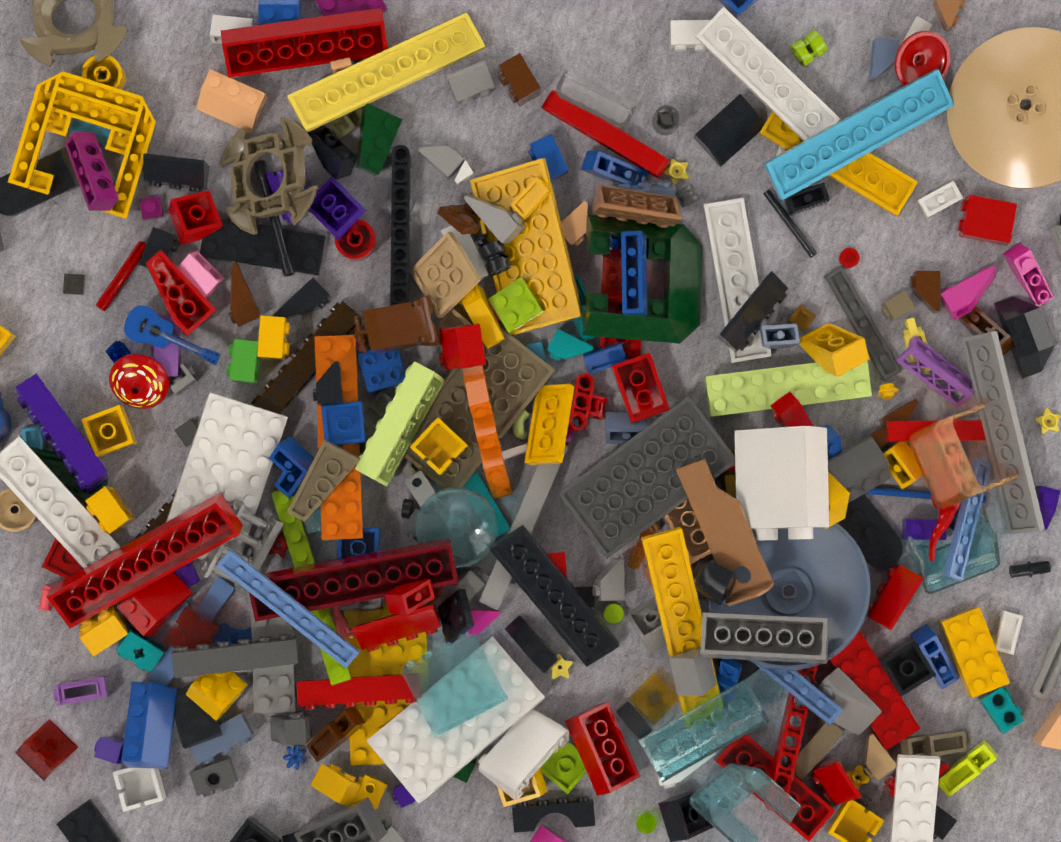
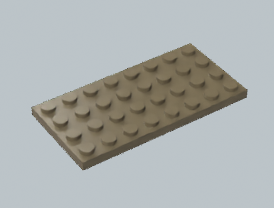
(512, 379)

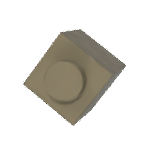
(897, 306)

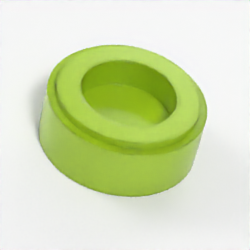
(613, 613)

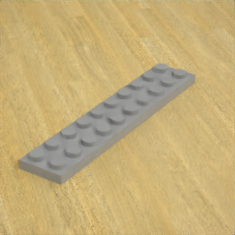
(1003, 432)

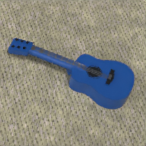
(146, 326)

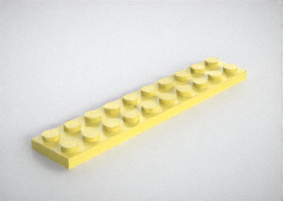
(386, 72)

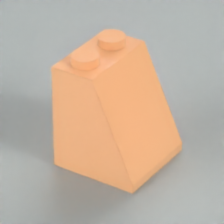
(1050, 732)

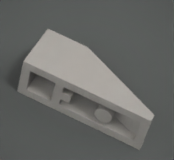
(500, 221)

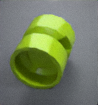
(814, 44)

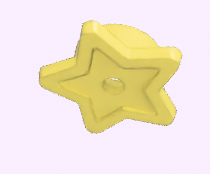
(677, 166)
(1053, 425)
(561, 672)

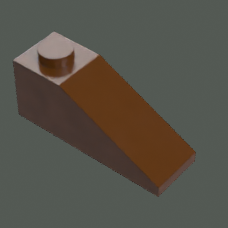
(241, 300)
(978, 323)

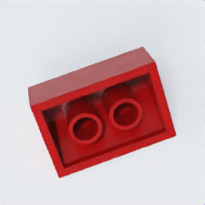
(893, 596)

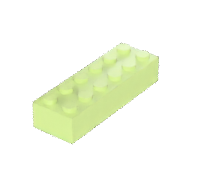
(400, 423)

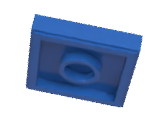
(344, 423)

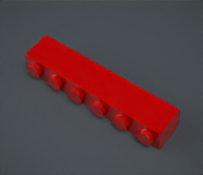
(358, 689)

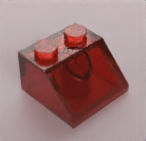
(46, 750)

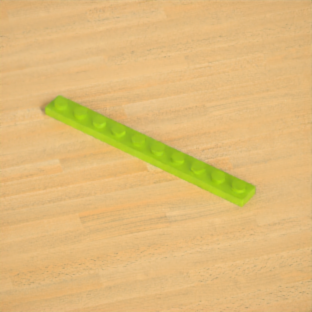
(302, 555)

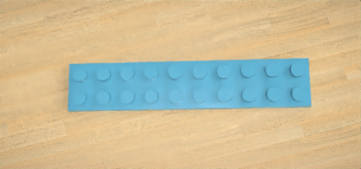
(858, 134)

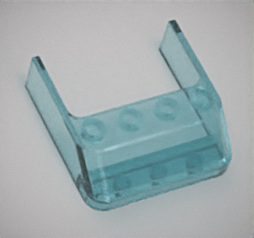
(730, 788)

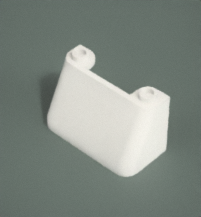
(522, 752)

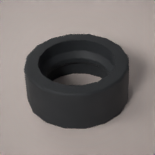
(634, 720)

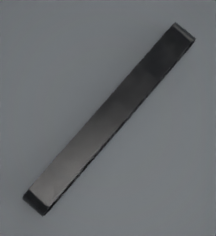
(400, 225)

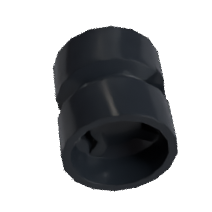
(495, 258)

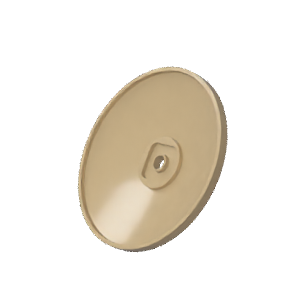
(987, 119)

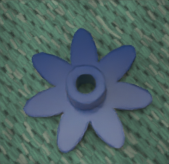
(294, 756)

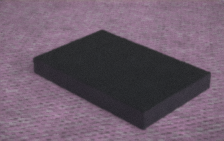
(192, 721)

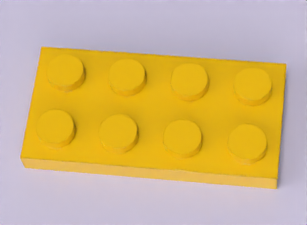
(549, 425)

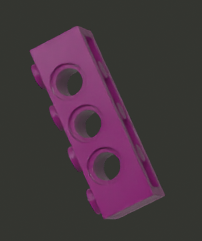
(91, 171)

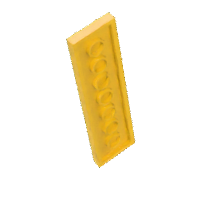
(865, 176)

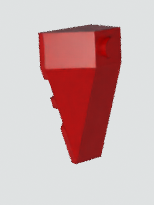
(182, 299)

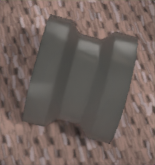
(687, 195)

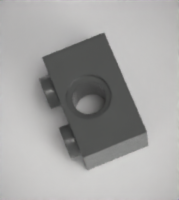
(225, 771)

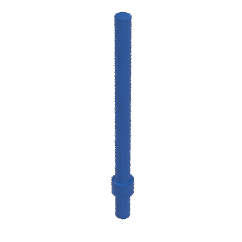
(904, 493)

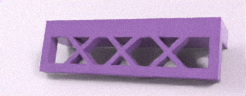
(941, 370)

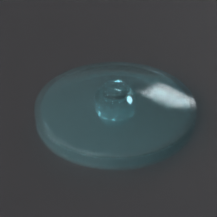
(463, 518)

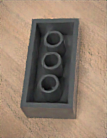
(350, 824)

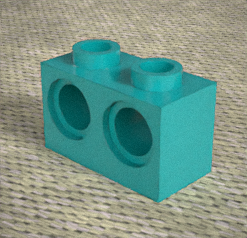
(997, 712)

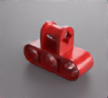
(592, 405)

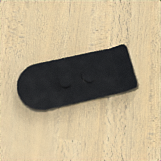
(17, 199)
(872, 533)

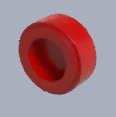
(849, 258)

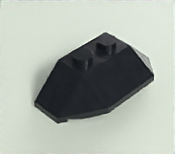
(1028, 334)

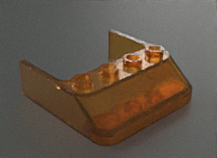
(946, 464)

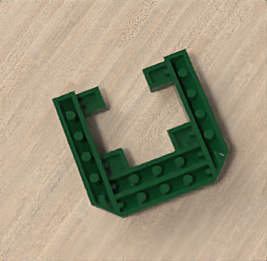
(667, 318)

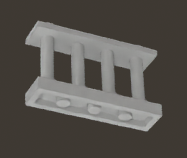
(260, 550)

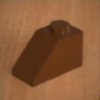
(927, 288)

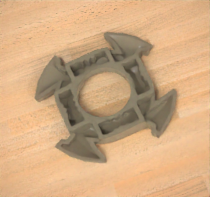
(50, 40)
(289, 196)

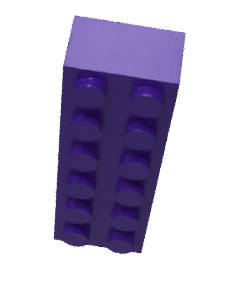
(59, 429)

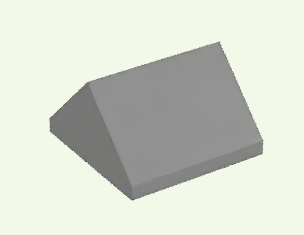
(692, 673)

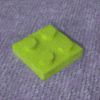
(515, 305)
(564, 767)

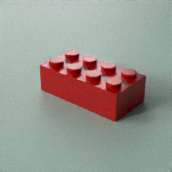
(602, 748)

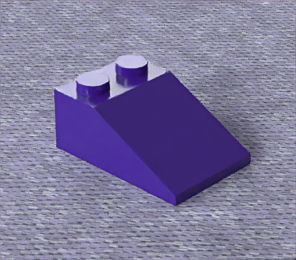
(336, 208)

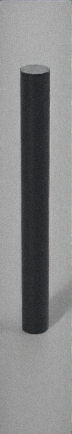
(790, 223)

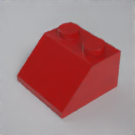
(194, 216)

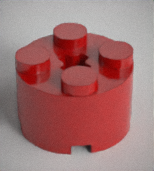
(366, 243)

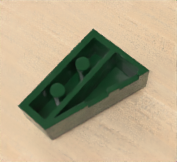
(376, 137)

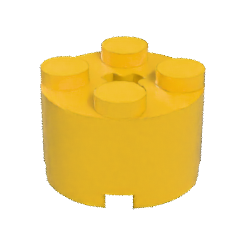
(110, 67)

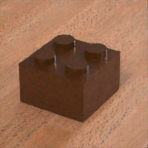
(519, 80)

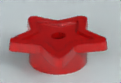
(279, 550)

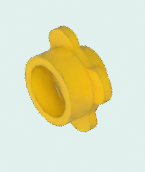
(887, 391)
(862, 777)

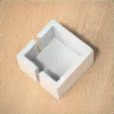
(140, 785)

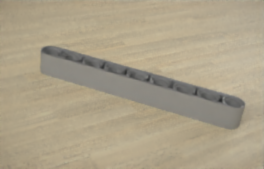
(526, 516)

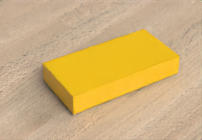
(530, 197)

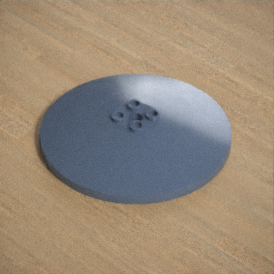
(827, 581)

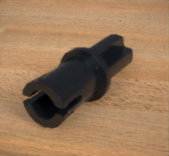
(1029, 569)

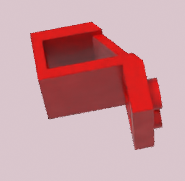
(461, 347)

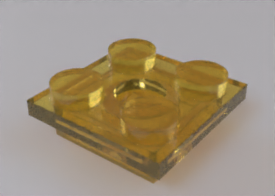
(666, 701)

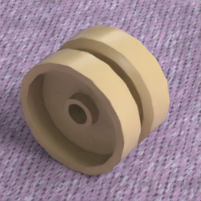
(10, 521)

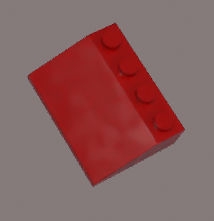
(396, 627)

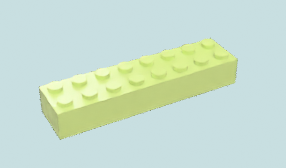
(760, 388)

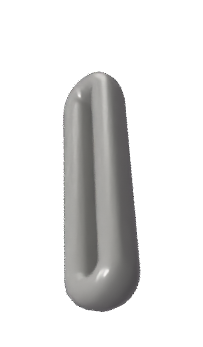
(1049, 669)

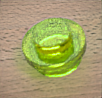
(646, 823)

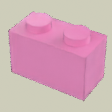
(201, 273)

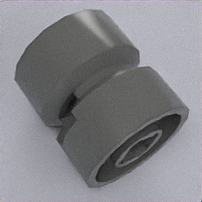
(665, 120)

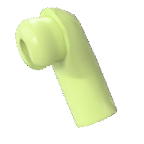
(518, 426)

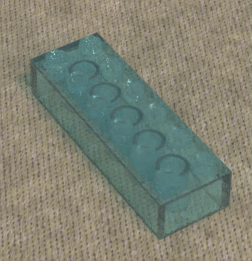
(703, 730)

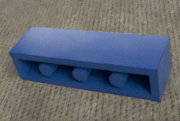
(634, 273)

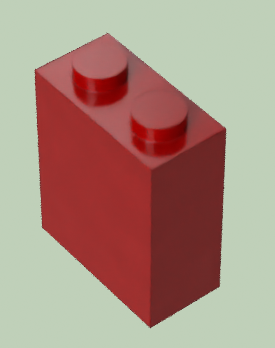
(987, 219)

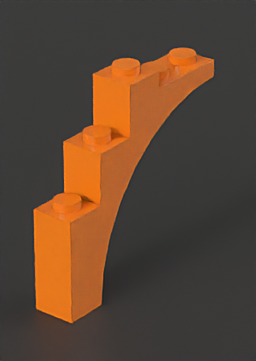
(486, 432)

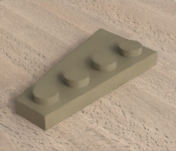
(323, 476)

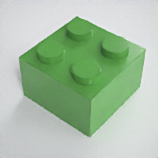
(244, 362)

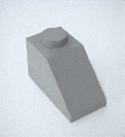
(443, 158)
(610, 582)

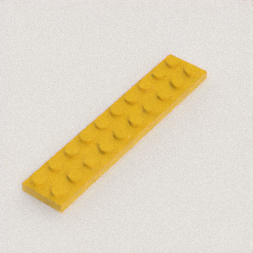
(676, 600)

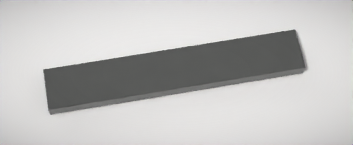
(862, 323)

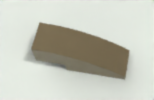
(935, 744)
(815, 748)

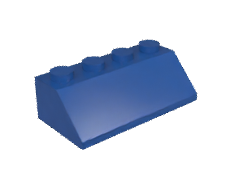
(149, 726)

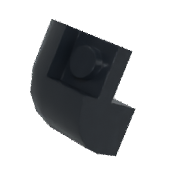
(713, 581)

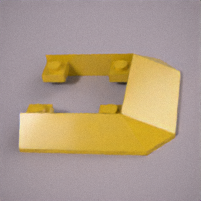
(92, 102)

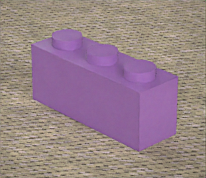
(170, 356)

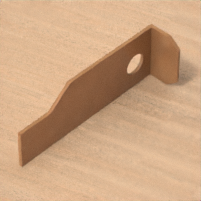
(725, 531)

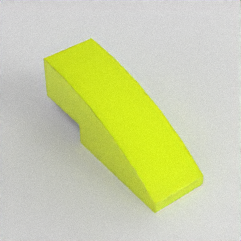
(967, 768)

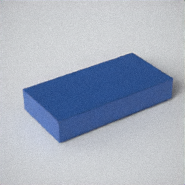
(604, 357)

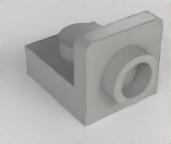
(182, 382)

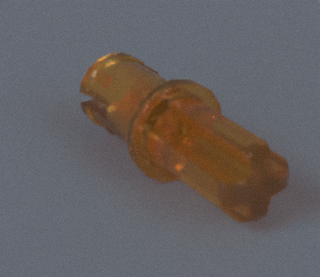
(638, 552)

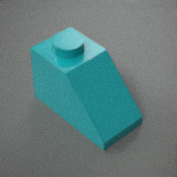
(566, 346)

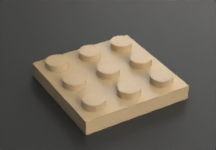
(445, 274)

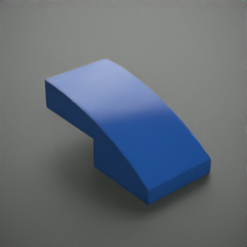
(728, 674)

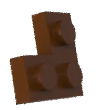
(461, 218)

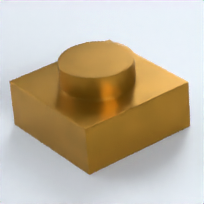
(802, 317)

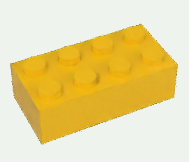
(973, 652)

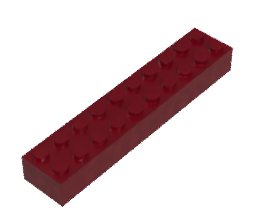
(362, 576)

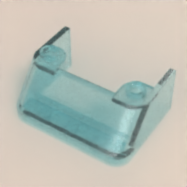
(982, 558)

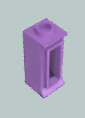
(59, 693)

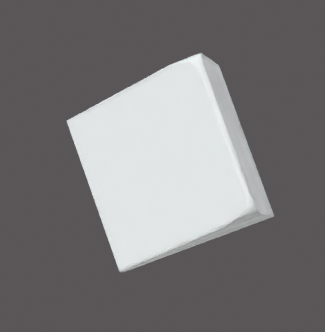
(464, 174)

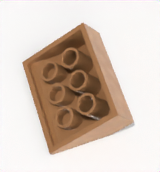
(636, 205)

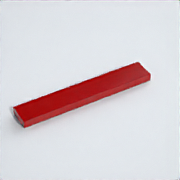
(902, 430)

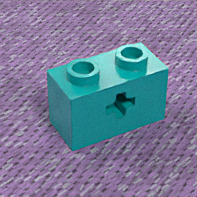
(134, 641)

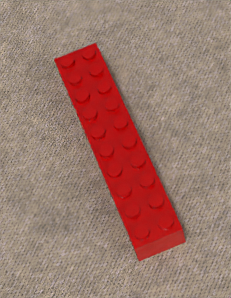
(145, 560)

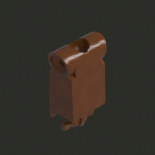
(397, 327)

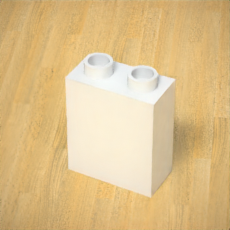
(783, 480)

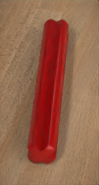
(121, 276)

